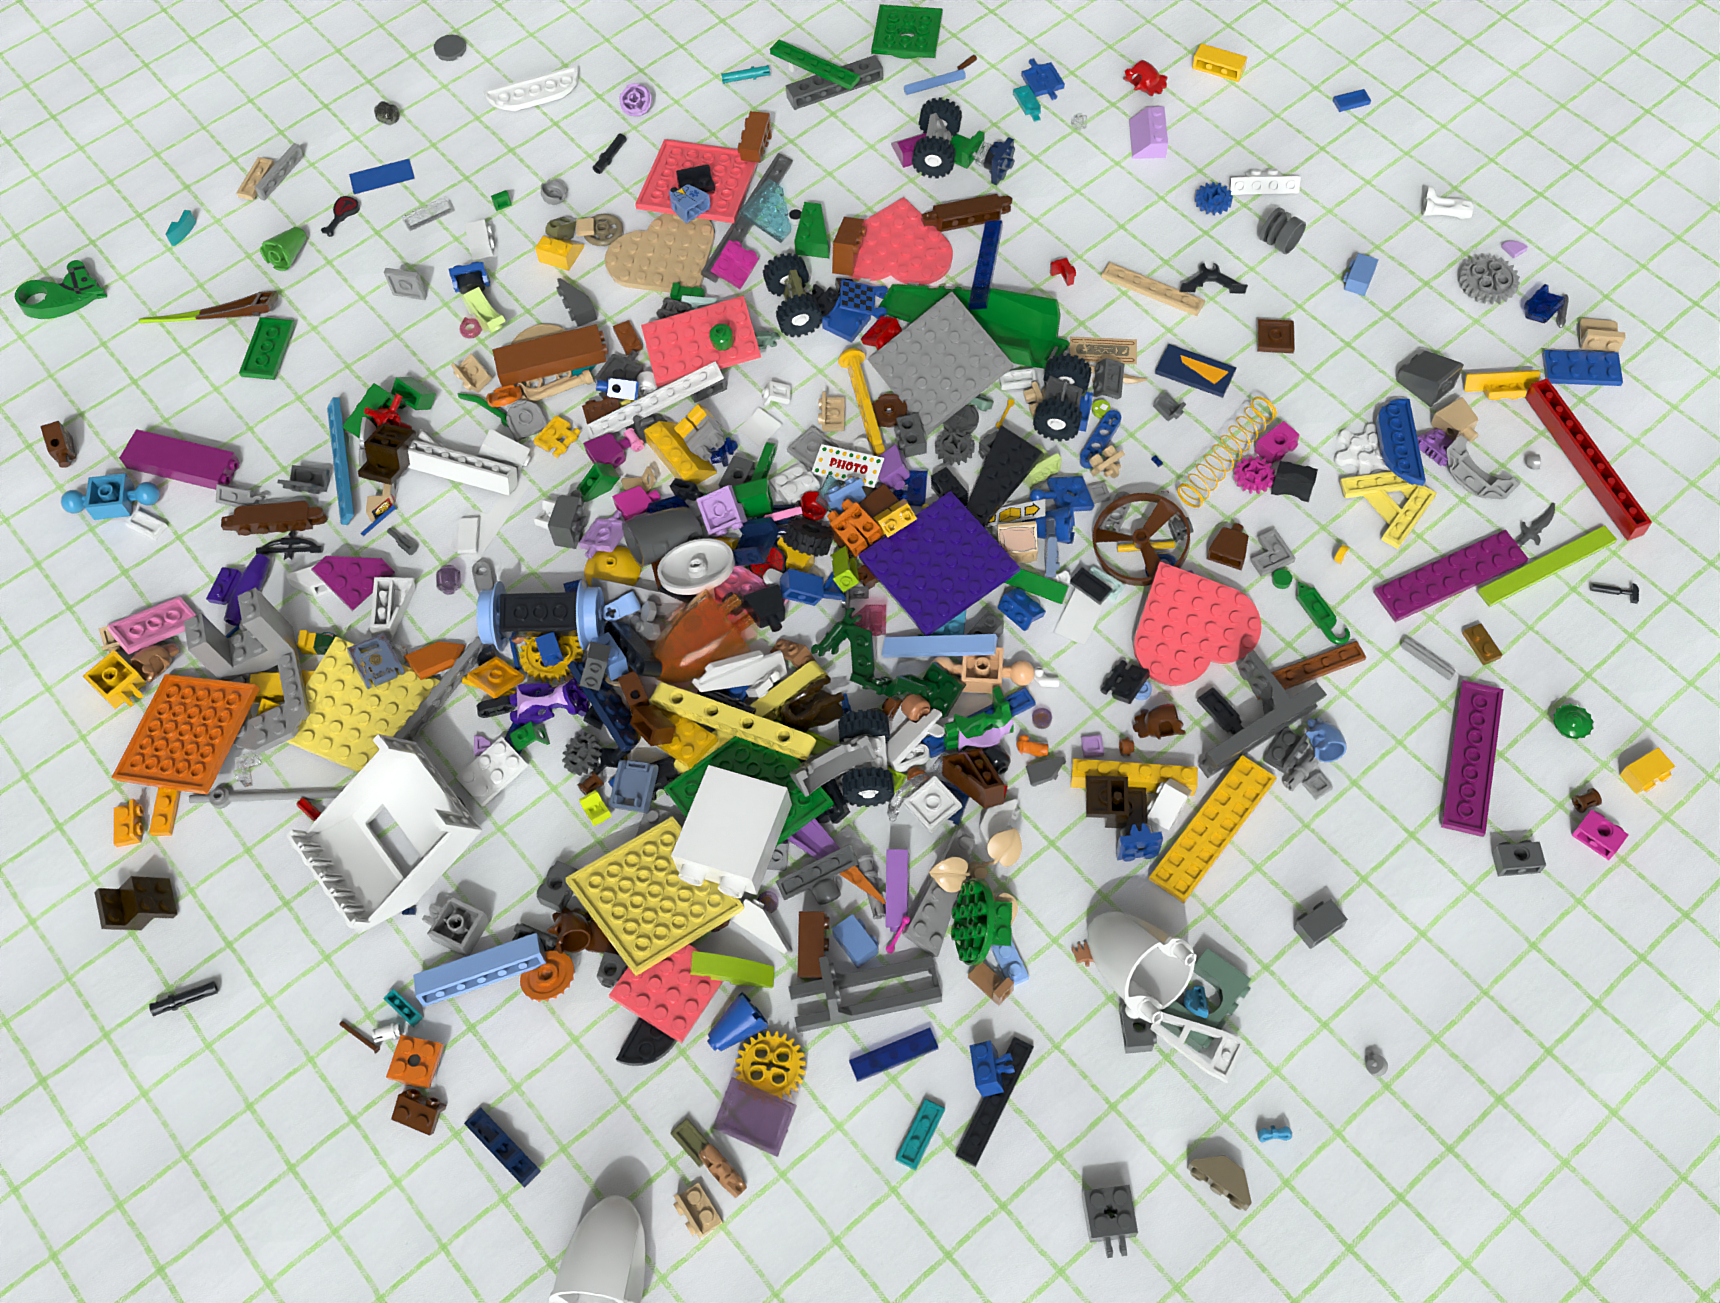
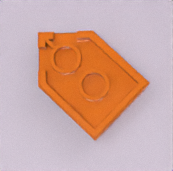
(434, 658)

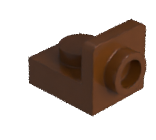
(890, 707)

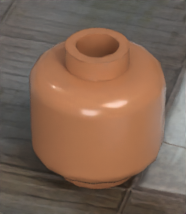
(915, 707)

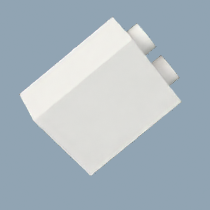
(731, 832)

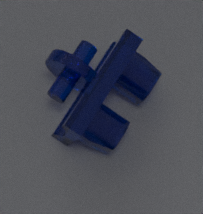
(720, 455)

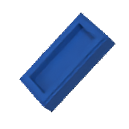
(1351, 100)

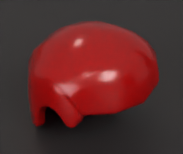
(810, 508)

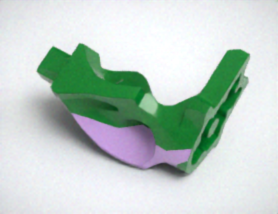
(974, 730)

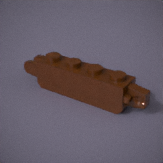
(967, 212)
(273, 518)

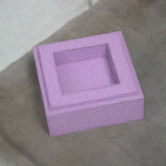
(1092, 746)

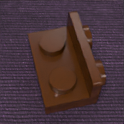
(596, 410)

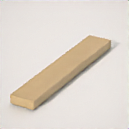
(1153, 289)

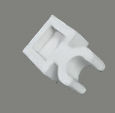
(761, 687)

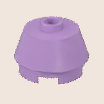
(635, 100)

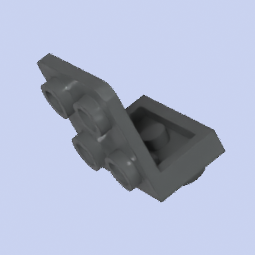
(307, 479)

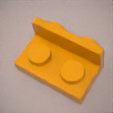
(128, 824)

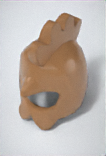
(153, 660)

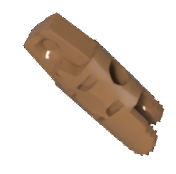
(722, 1170)

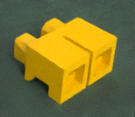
(896, 519)

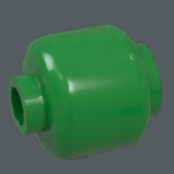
(721, 337)

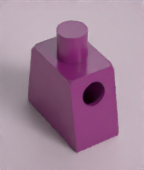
(607, 450)

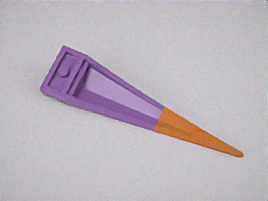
(818, 844)

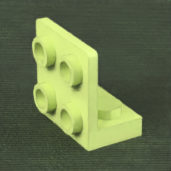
(1045, 468)

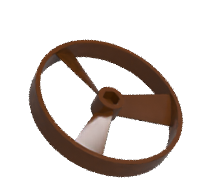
(1141, 537)

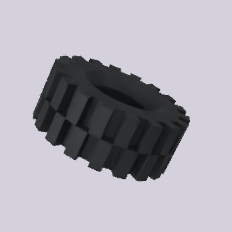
(808, 537)

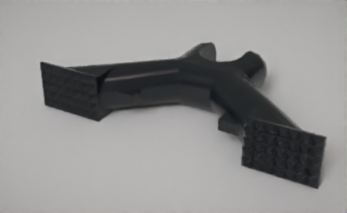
(1214, 275)

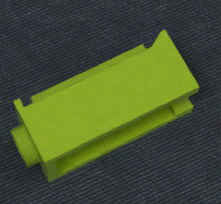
(844, 569)

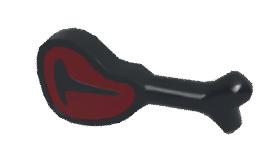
(343, 208)

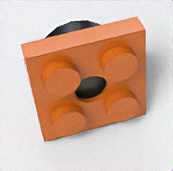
(415, 1061)

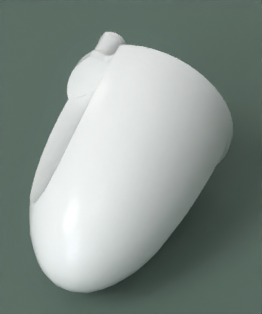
(1140, 962)
(604, 1257)

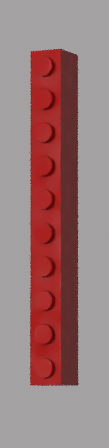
(1588, 460)

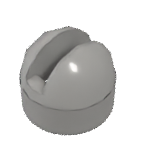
(1533, 461)

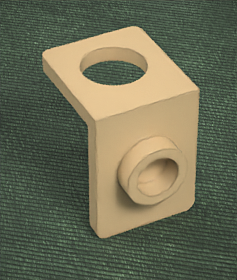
(629, 483)

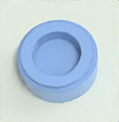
(1145, 692)

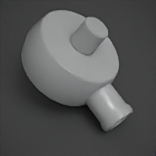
(1376, 1064)

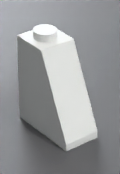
(504, 450)

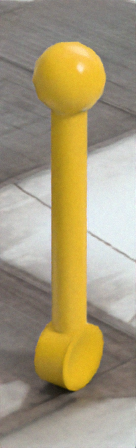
(1010, 403)

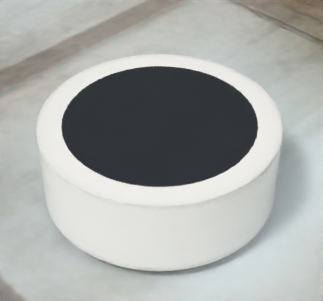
(794, 216)

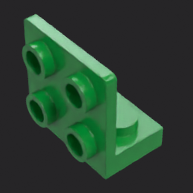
(966, 147)

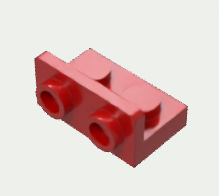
(881, 332)

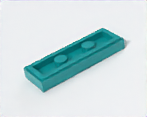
(920, 1134)

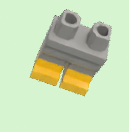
(700, 432)

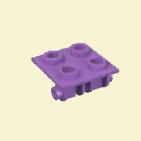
(1436, 441)

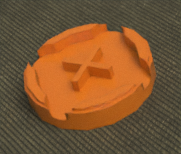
(504, 396)

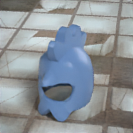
(1326, 740)

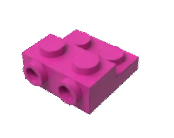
(735, 264)

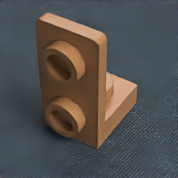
(991, 983)

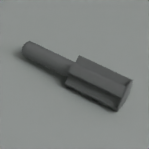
(403, 542)

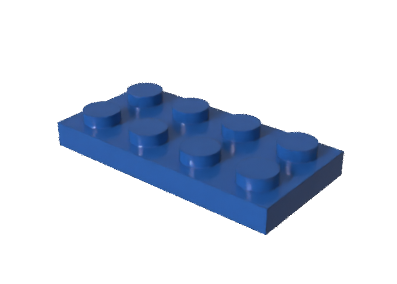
(1582, 367)

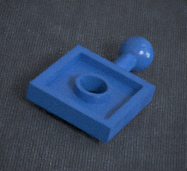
(1058, 491)

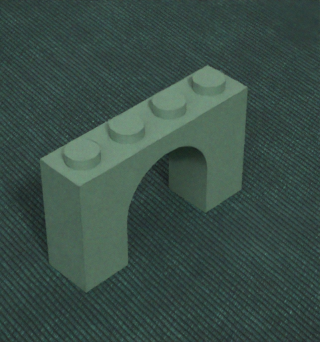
(1230, 985)

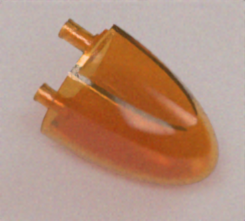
(699, 637)

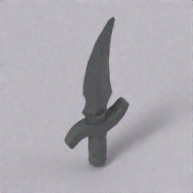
(1536, 527)

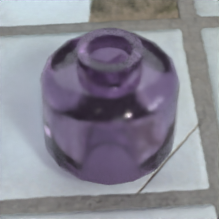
(448, 579)

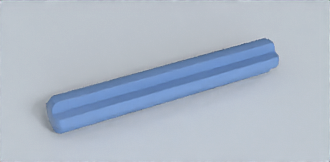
(934, 82)

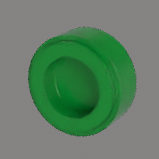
(1282, 579)

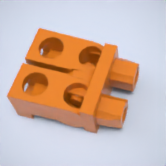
(850, 521)

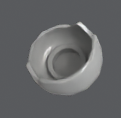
(553, 192)

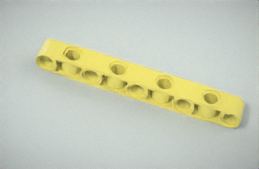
(733, 721)

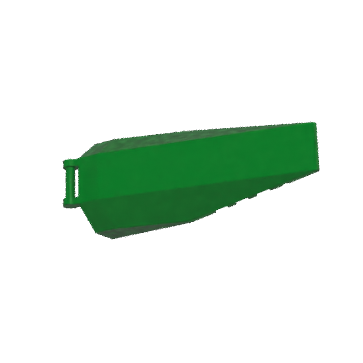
(1017, 322)

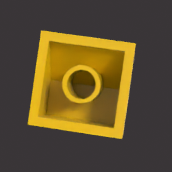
(558, 252)

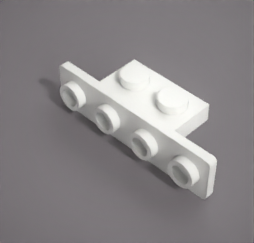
(1264, 183)

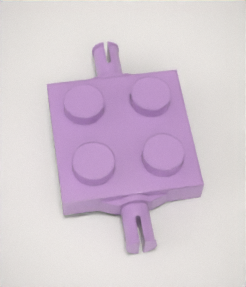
(602, 535)

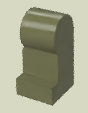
(561, 228)

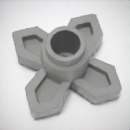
(645, 624)

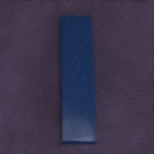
(502, 1147)

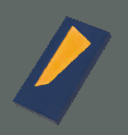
(1195, 370)

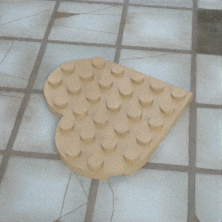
(662, 254)

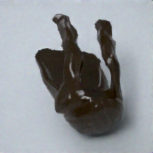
(814, 708)

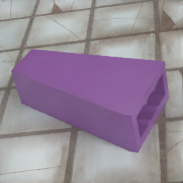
(896, 887)

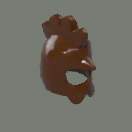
(1158, 722)
(572, 930)

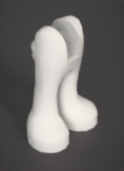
(1438, 205)

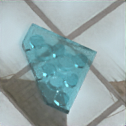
(768, 211)

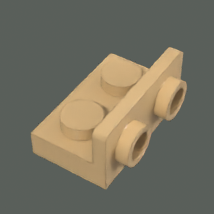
(698, 1210)

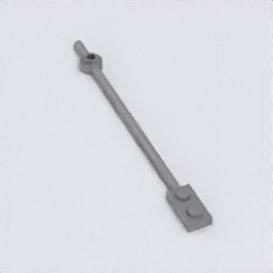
(226, 798)

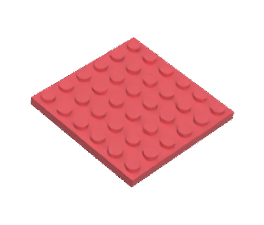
(726, 168)

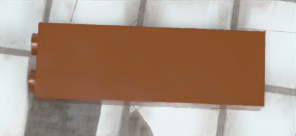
(550, 355)

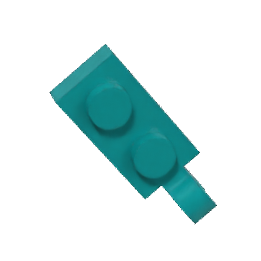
(1028, 102)

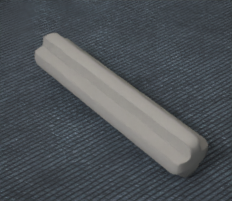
(1428, 658)

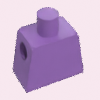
(894, 468)

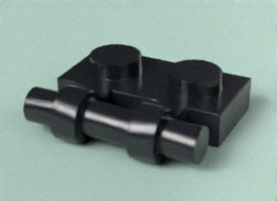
(1130, 684)

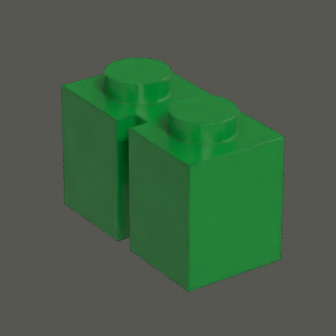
(413, 393)

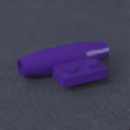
(232, 583)

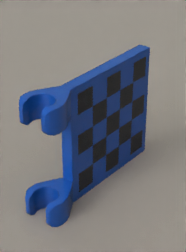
(861, 298)

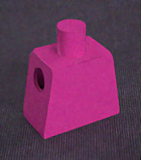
(634, 501)

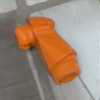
(1034, 748)

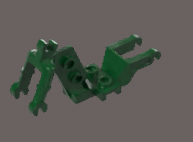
(863, 660)

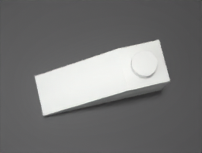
(761, 924)

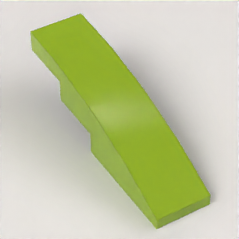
(732, 969)

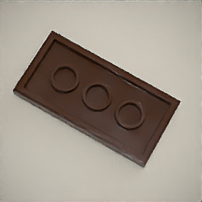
(873, 505)

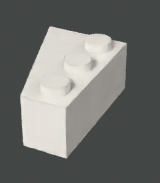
(389, 604)

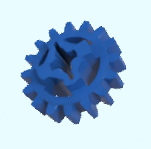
(1213, 198)

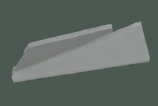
(664, 604)

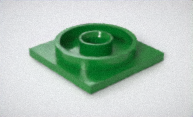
(899, 20)

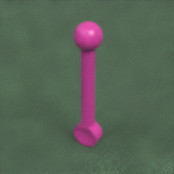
(891, 947)

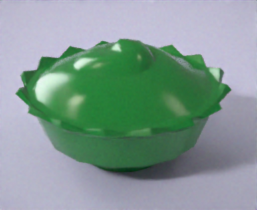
(1573, 721)

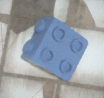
(850, 490)

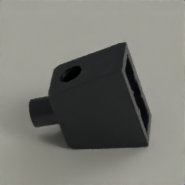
(766, 607)

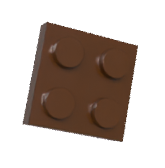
(1275, 336)

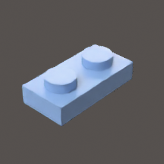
(1010, 963)

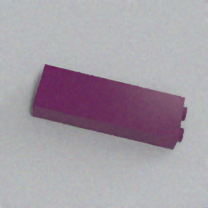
(179, 459)

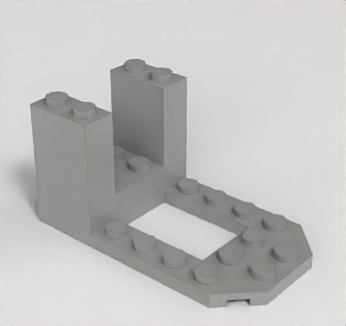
(264, 645)

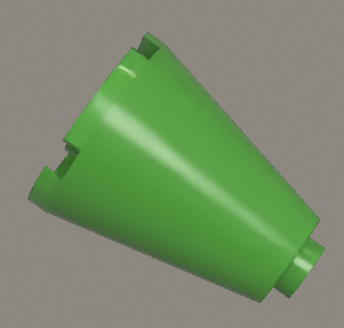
(283, 248)

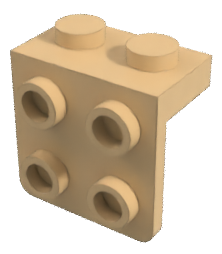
(1600, 335)

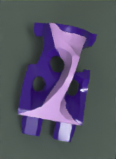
(532, 706)

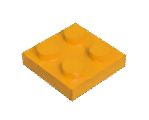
(495, 677)

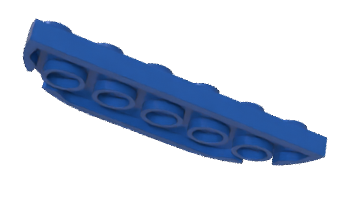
(1400, 442)

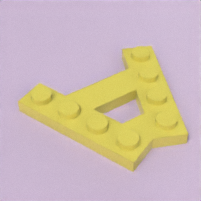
(1374, 490)

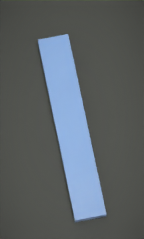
(940, 645)

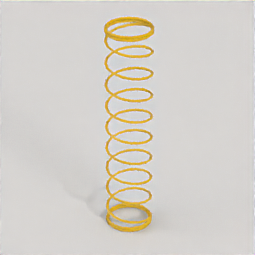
(1274, 414)

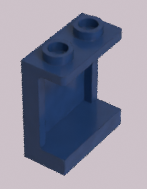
(756, 541)

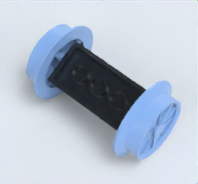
(538, 614)

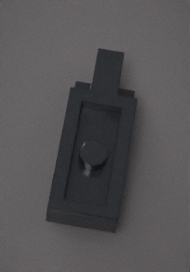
(1220, 711)

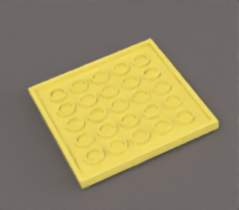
(349, 715)
(643, 901)

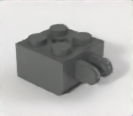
(568, 520)
(1102, 1227)

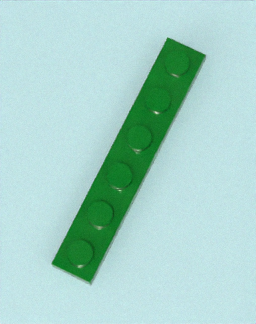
(814, 64)

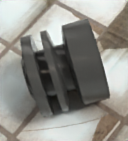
(1282, 230)

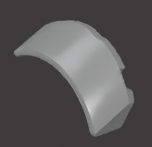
(1472, 477)
(831, 763)

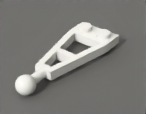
(1226, 1053)

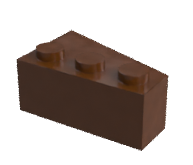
(974, 776)
(812, 942)

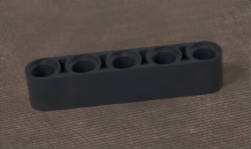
(637, 653)

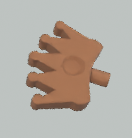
(1083, 955)

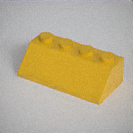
(676, 454)

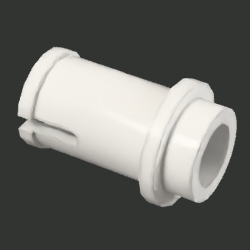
(387, 1032)

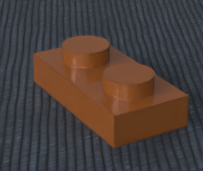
(627, 337)

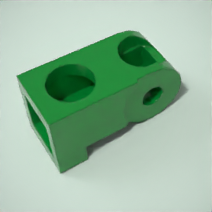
(678, 290)

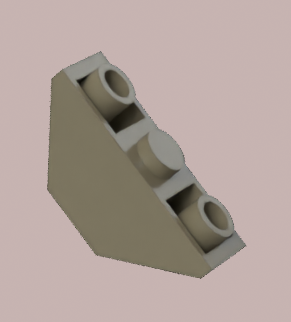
(1224, 1178)

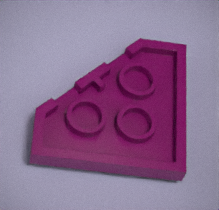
(351, 577)

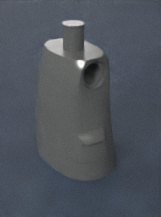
(657, 533)

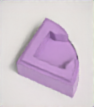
(1514, 248)
(480, 744)

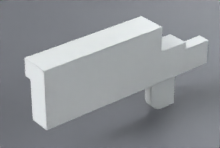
(911, 735)

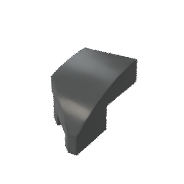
(1044, 770)

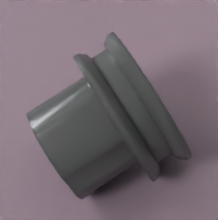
(1178, 529)

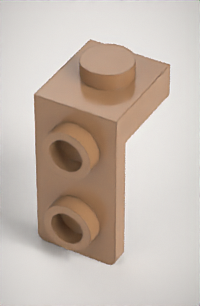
(794, 652)

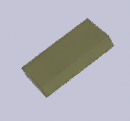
(690, 1140)

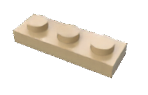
(255, 174)

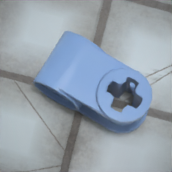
(624, 606)

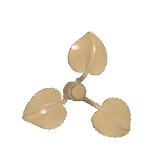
(1002, 847)

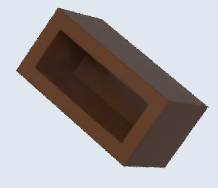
(652, 725)

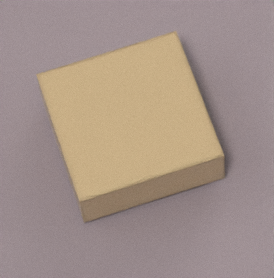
(585, 227)

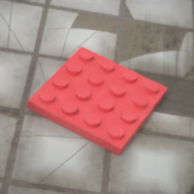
(667, 994)

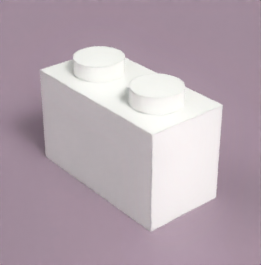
(479, 239)
(1168, 804)

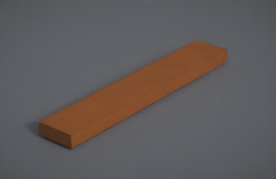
(1319, 665)

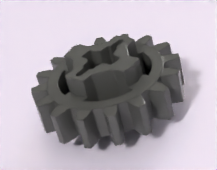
(954, 446)
(581, 753)

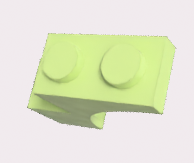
(484, 313)

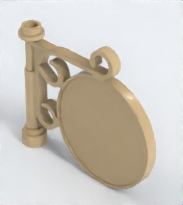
(555, 387)

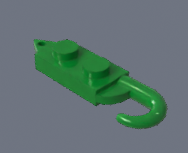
(1319, 612)

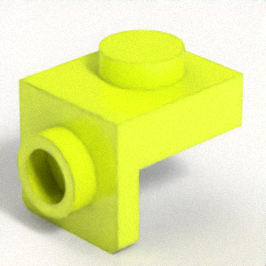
(595, 808)

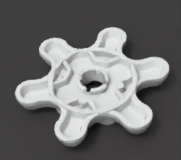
(1356, 456)

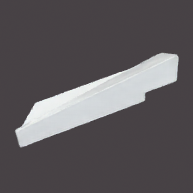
(740, 670)

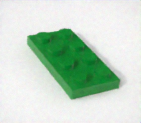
(267, 348)

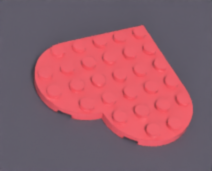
(902, 247)
(1192, 624)

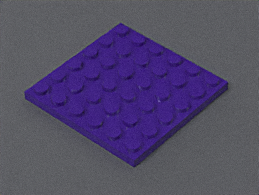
(939, 564)

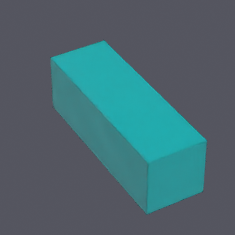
(403, 1008)

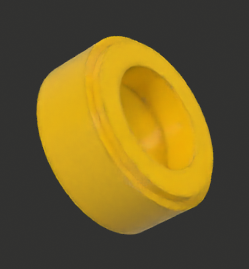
(1341, 554)

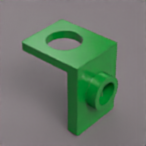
(528, 734)

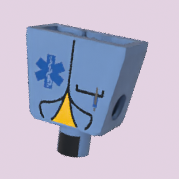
(689, 202)

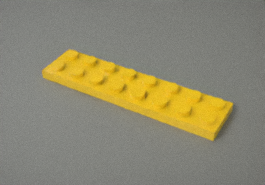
(1212, 829)

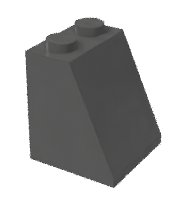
(1429, 376)

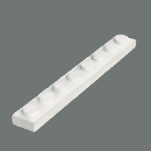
(656, 401)

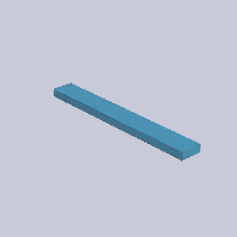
(340, 461)

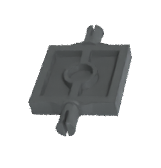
(619, 367)

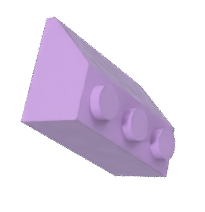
(1149, 133)

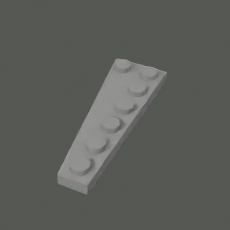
(934, 908)

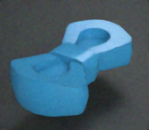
(1266, 1134)

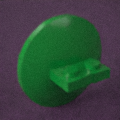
(980, 922)

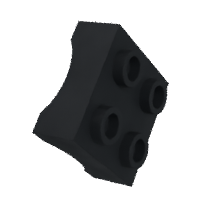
(1294, 480)

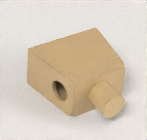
(1457, 419)

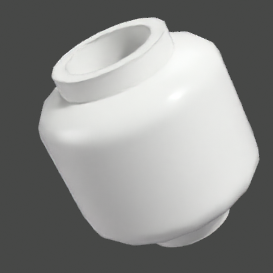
(646, 383)

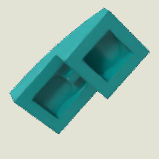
(179, 230)

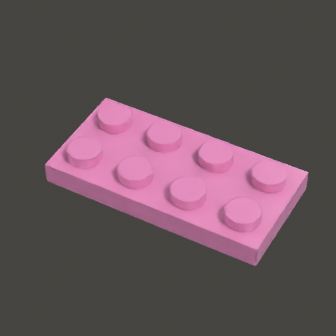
(742, 582)
(151, 625)

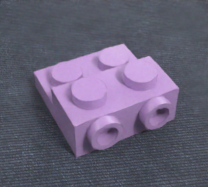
(721, 511)

